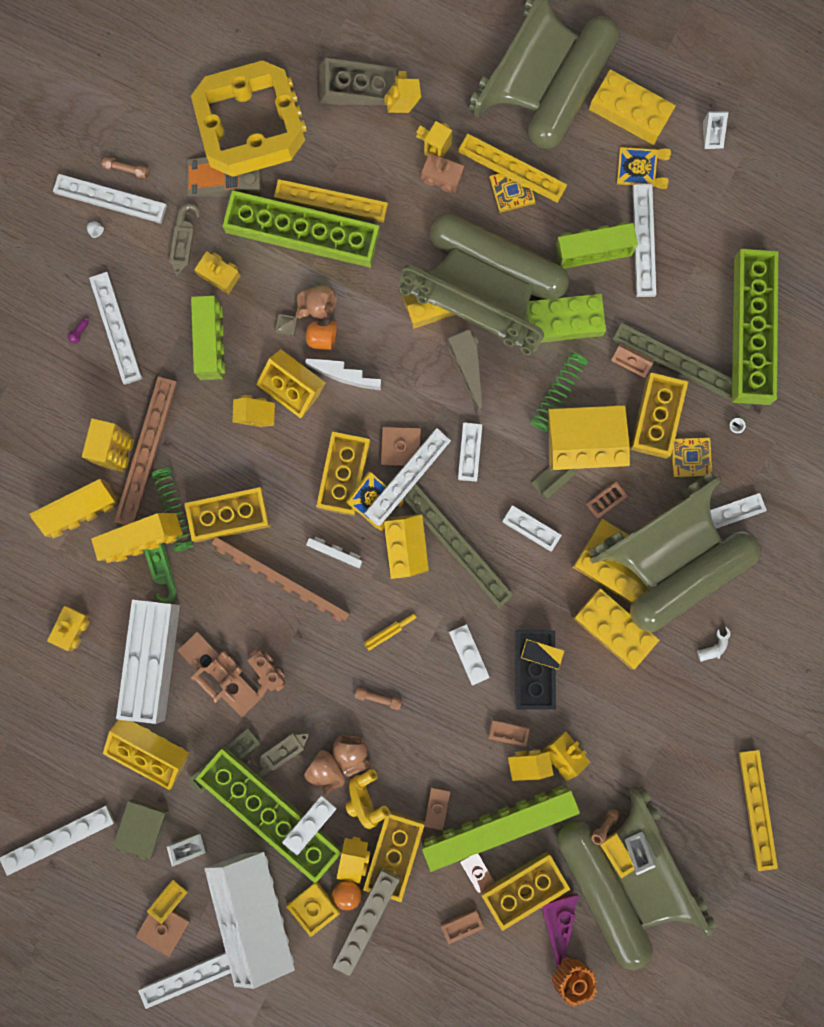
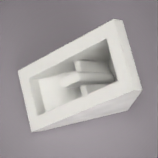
(714, 129)
(185, 849)
(640, 853)

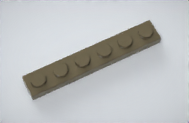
(366, 921)

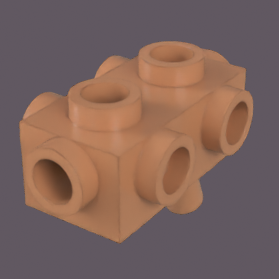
(270, 677)

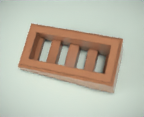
(621, 491)

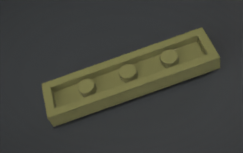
(239, 747)

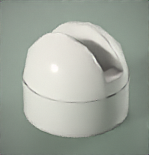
(95, 229)
(739, 421)

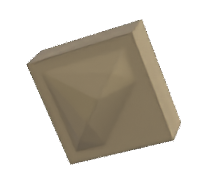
(286, 325)

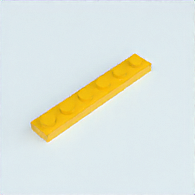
(512, 168)
(330, 201)
(758, 810)

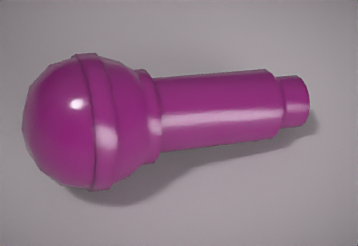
(75, 335)

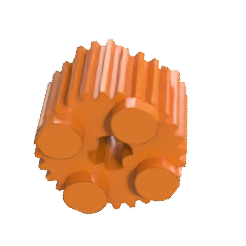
(574, 981)

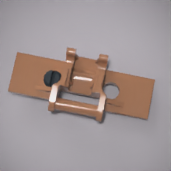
(223, 669)

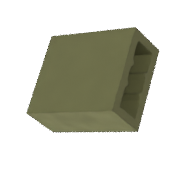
(140, 829)

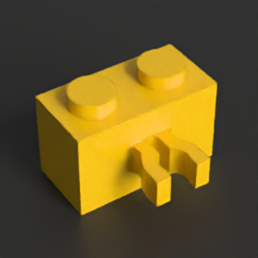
(403, 94)
(437, 140)
(218, 272)
(253, 411)
(69, 628)
(567, 756)
(530, 765)
(352, 860)

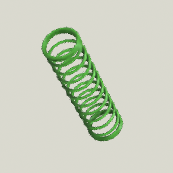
(539, 424)
(161, 472)

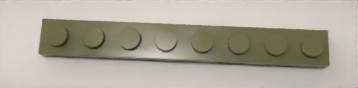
(677, 362)
(458, 546)

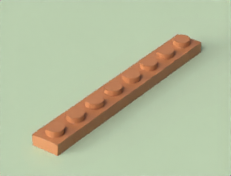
(146, 451)
(273, 576)

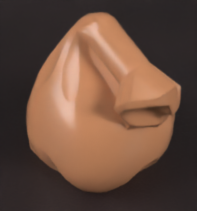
(317, 302)
(351, 755)
(325, 772)

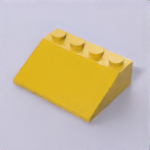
(588, 437)
(609, 574)

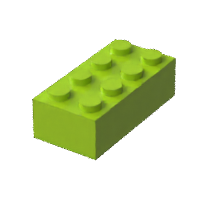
(596, 245)
(568, 317)
(207, 338)

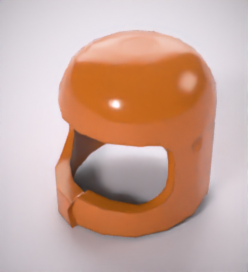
(321, 336)
(346, 895)

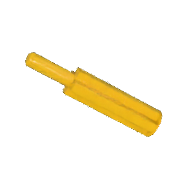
(387, 632)

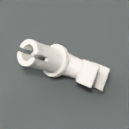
(716, 650)

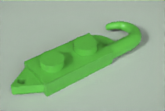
(161, 571)

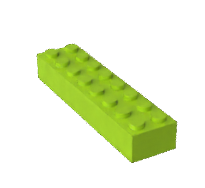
(301, 229)
(755, 327)
(265, 812)
(499, 828)

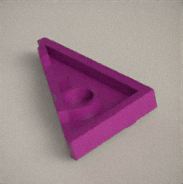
(558, 920)

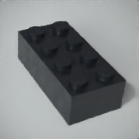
(533, 681)

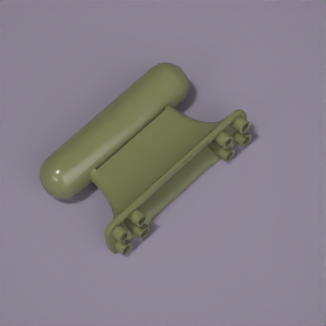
(548, 71)
(486, 280)
(679, 557)
(622, 902)

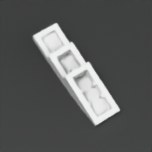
(337, 371)

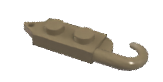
(182, 240)
(281, 753)

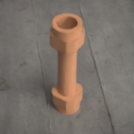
(109, 163)
(394, 703)
(599, 835)

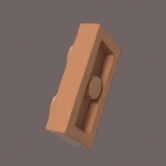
(632, 360)

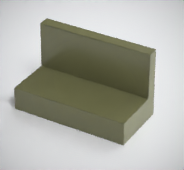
(552, 481)

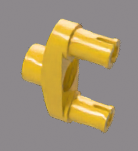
(360, 801)

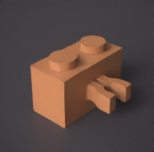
(442, 173)

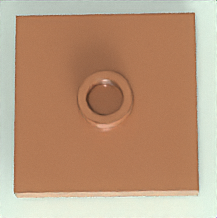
(399, 445)
(163, 936)

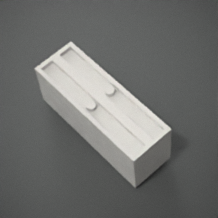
(148, 662)
(249, 920)

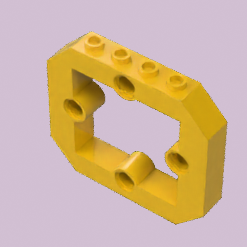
(258, 151)

